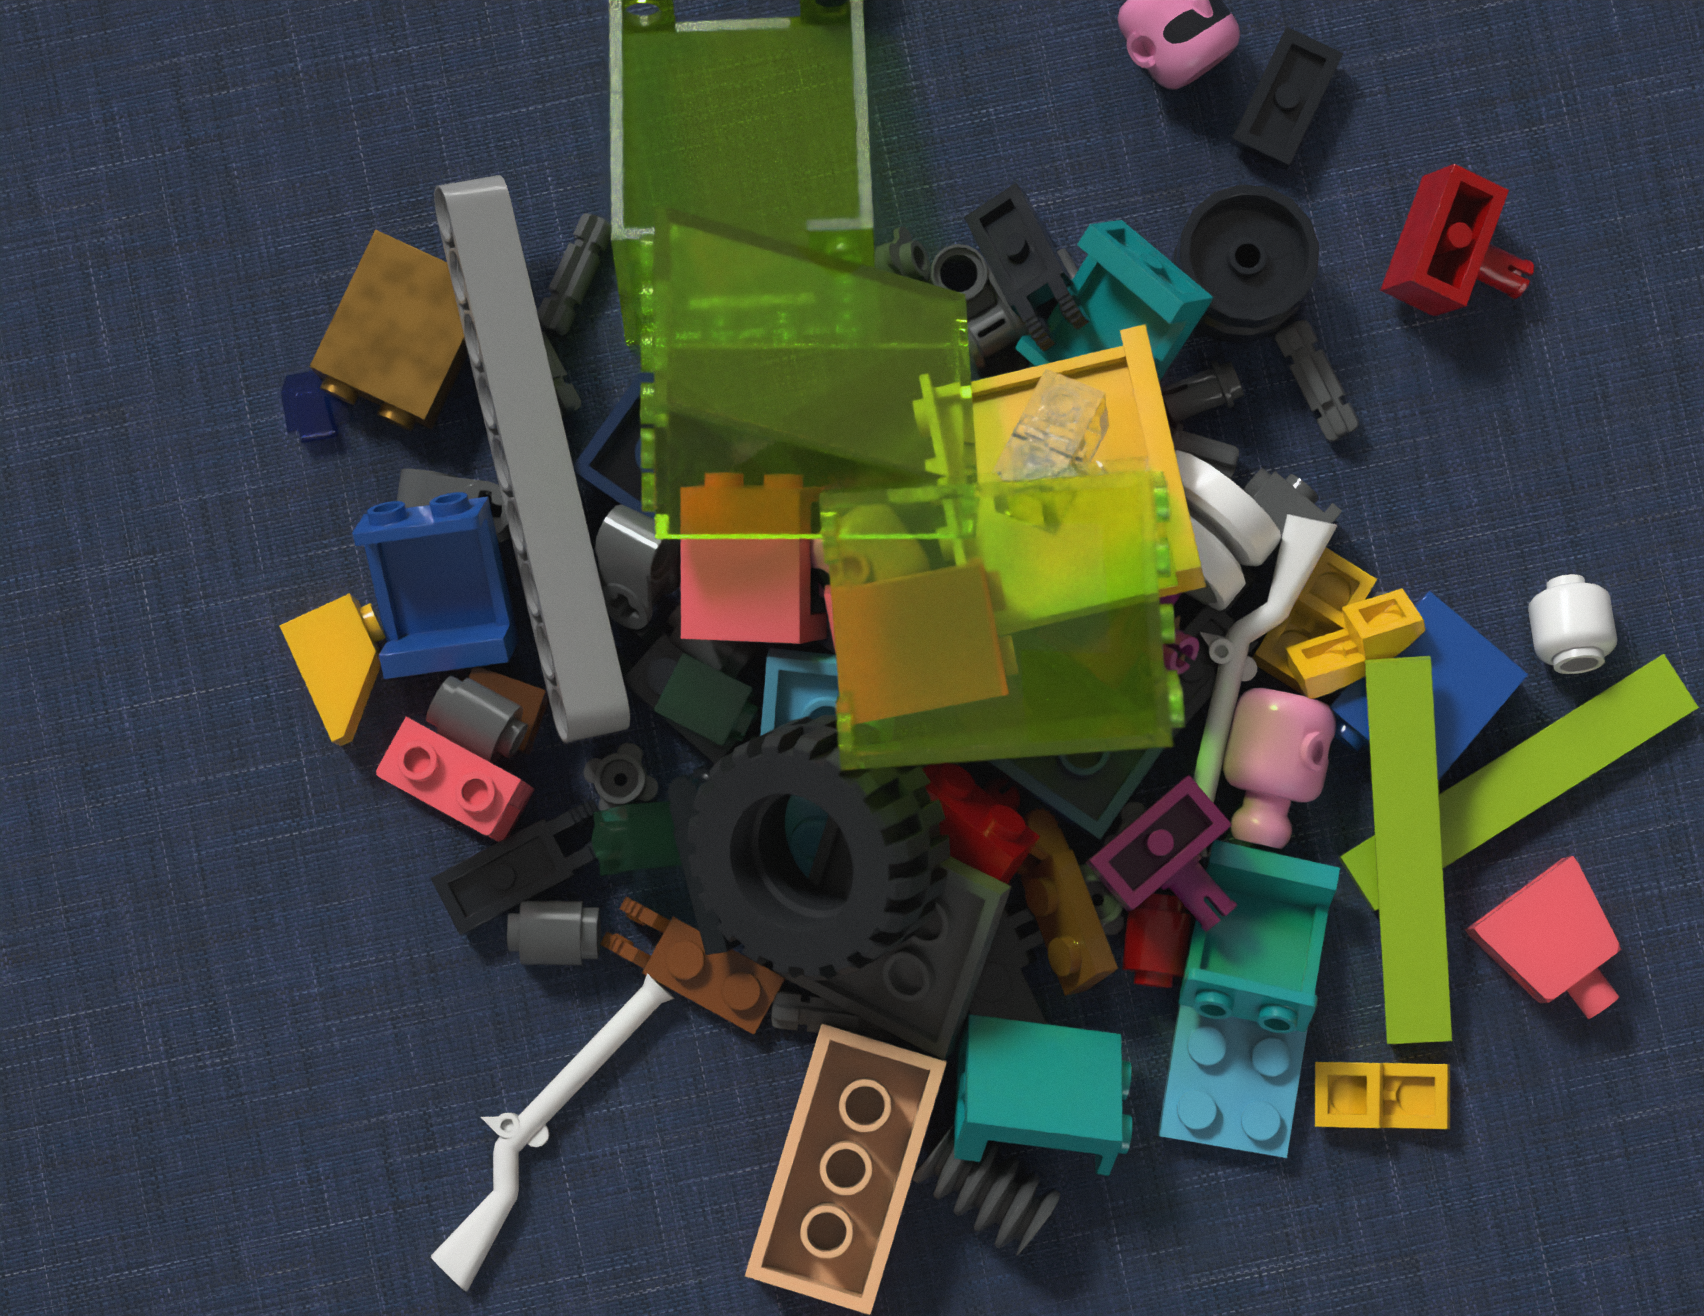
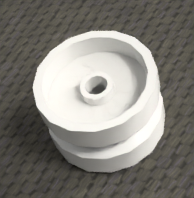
(1227, 530)

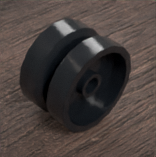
(1267, 234)

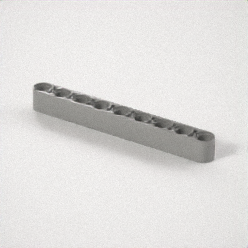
(532, 458)

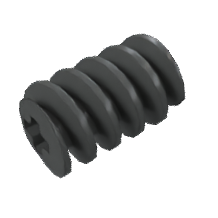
(991, 1190)

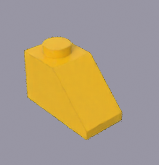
(337, 660)

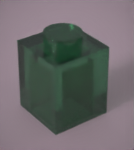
(707, 702)
(635, 839)

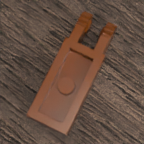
(1064, 908)
(719, 982)

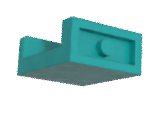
(1121, 288)
(1269, 947)
(1041, 1089)

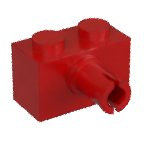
(1449, 244)
(981, 822)

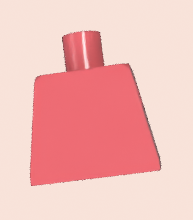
(1553, 938)

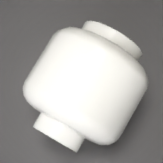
(1572, 624)

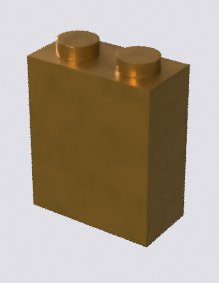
(395, 335)

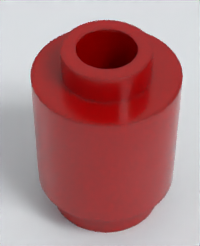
(1157, 941)

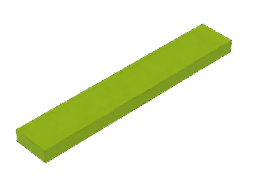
(1545, 765)
(1408, 849)

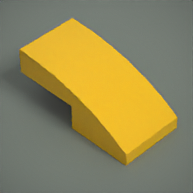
(1315, 612)
(1372, 630)
(1382, 1095)

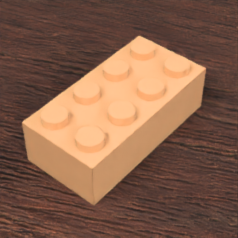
(845, 1168)

